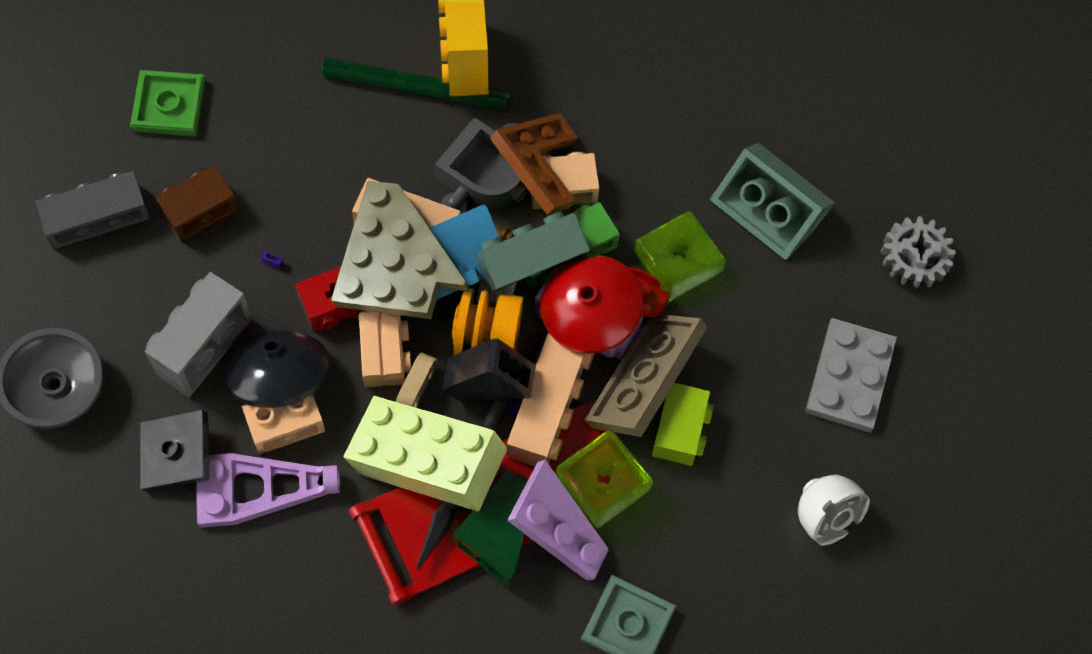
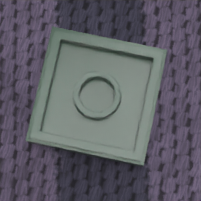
(627, 620)

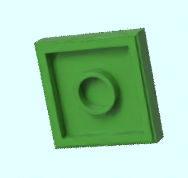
(167, 103)

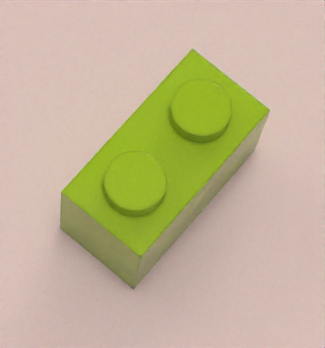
(681, 424)

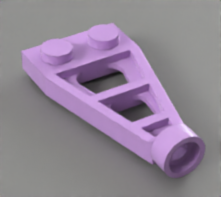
(216, 496)

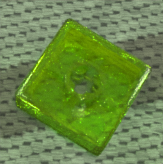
(684, 236)
(608, 457)

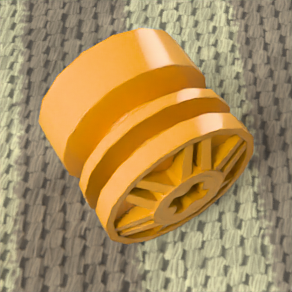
(480, 323)

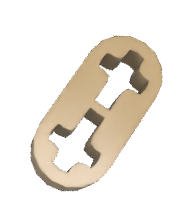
(417, 380)

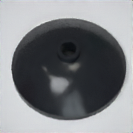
(277, 369)

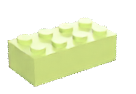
(426, 453)

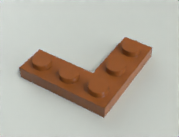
(523, 148)

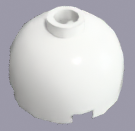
(830, 506)

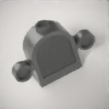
(478, 171)

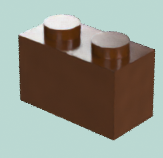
(196, 202)

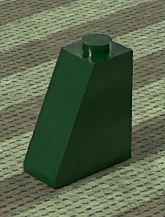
(489, 536)

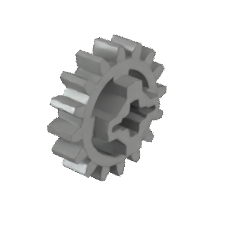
(929, 245)

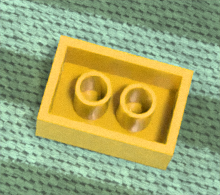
(464, 46)

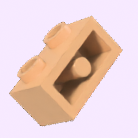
(283, 425)

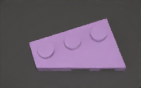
(557, 523)

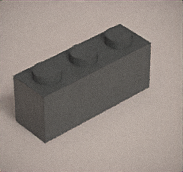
(92, 209)

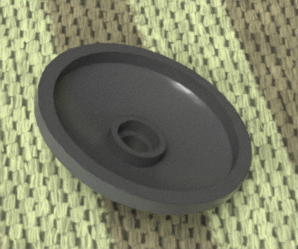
(36, 364)

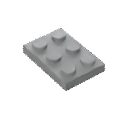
(851, 375)

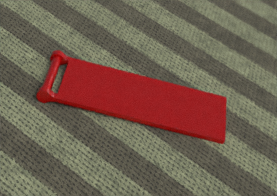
(410, 514)

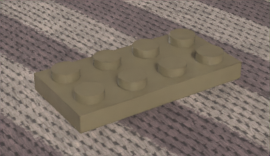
(646, 374)

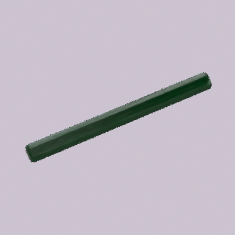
(407, 82)

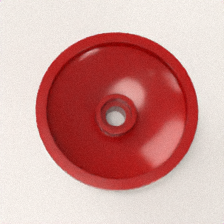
(596, 322)

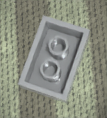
(198, 334)

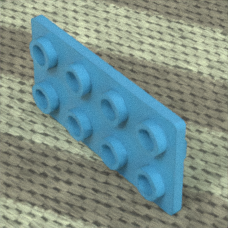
(462, 240)

